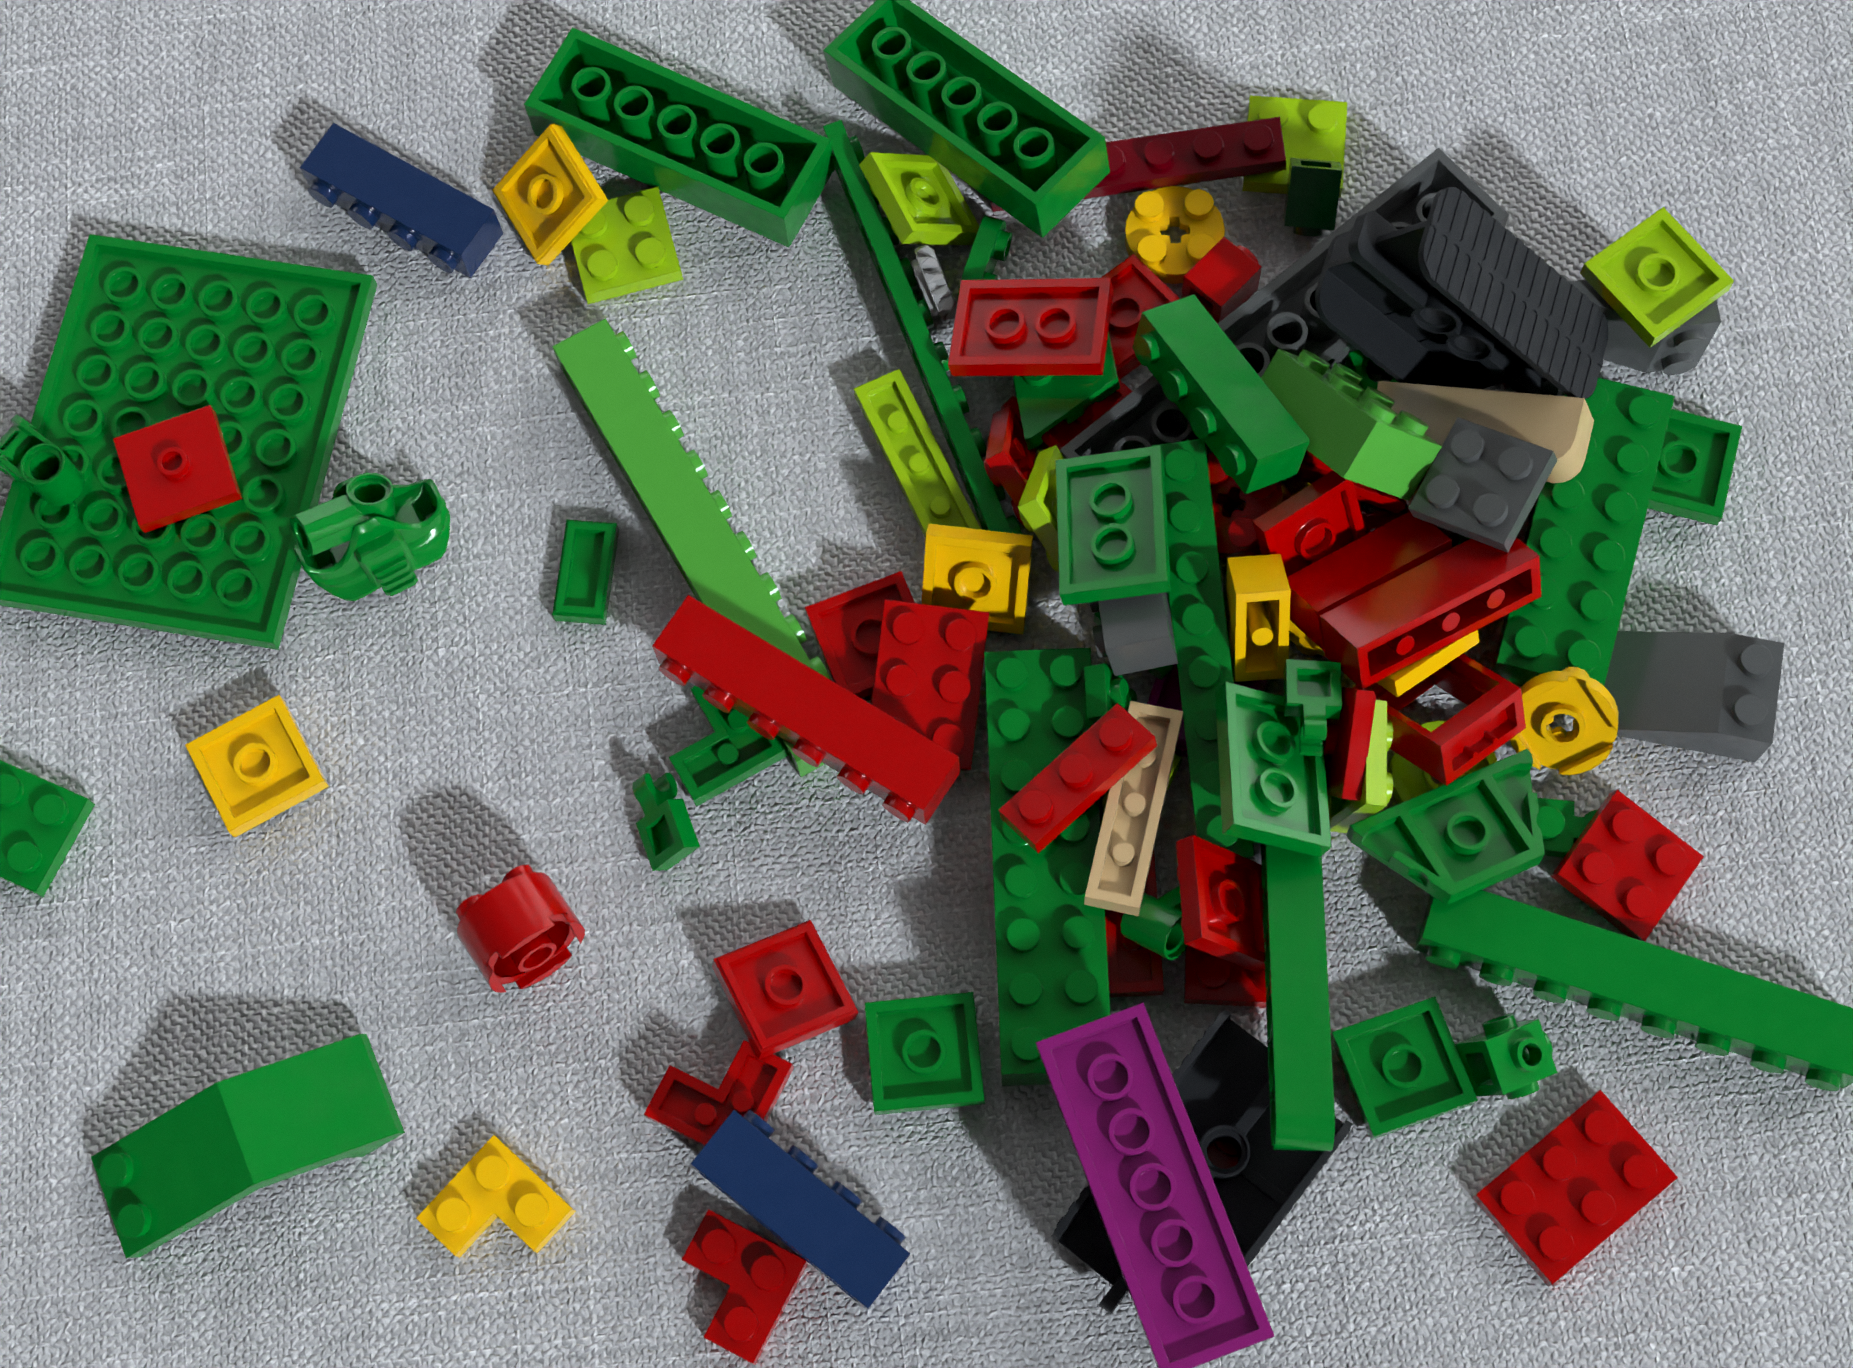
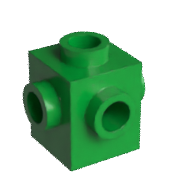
(1507, 1057)

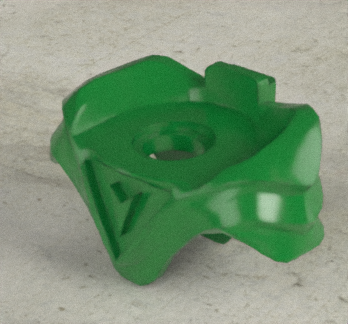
(382, 549)

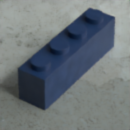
(401, 201)
(800, 1208)

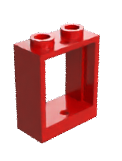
(1468, 737)

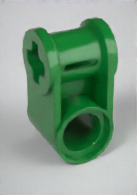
(32, 458)

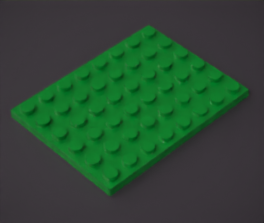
(155, 339)

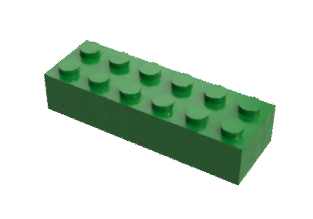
(968, 112)
(682, 137)
(1588, 541)

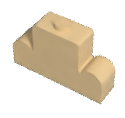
(1544, 420)

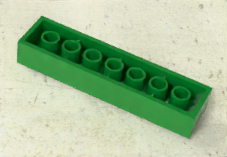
(1046, 938)

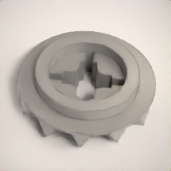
(933, 283)

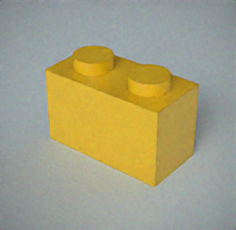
(1258, 616)

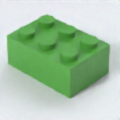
(1352, 426)

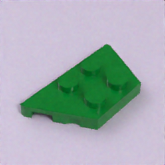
(1051, 399)
(1460, 832)

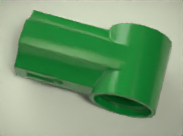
(335, 520)
(1157, 925)

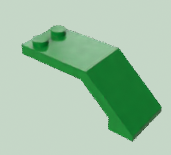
(243, 1139)

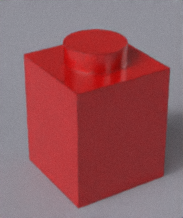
(1223, 279)

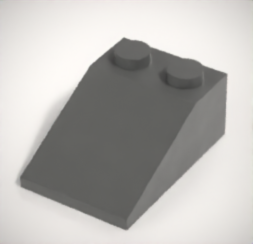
(1672, 355)
(1697, 690)

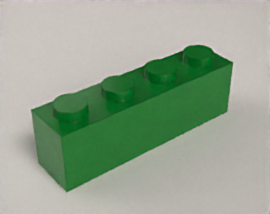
(1220, 394)

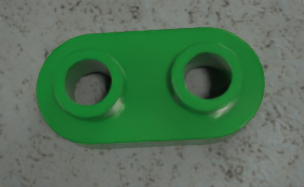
(989, 246)

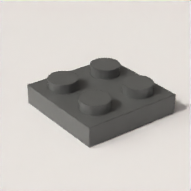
(1483, 484)

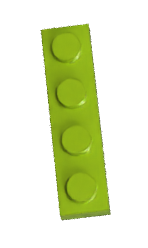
(913, 453)

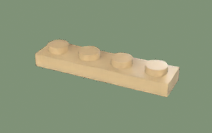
(1133, 818)

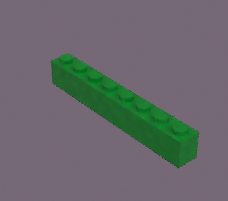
(1644, 984)

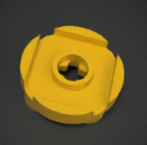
(1166, 208)
(1594, 724)

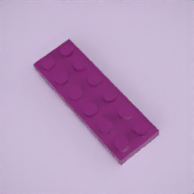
(1154, 1190)

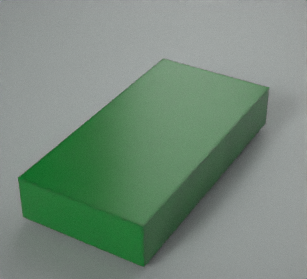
(586, 572)

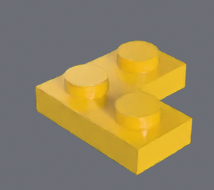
(492, 1187)

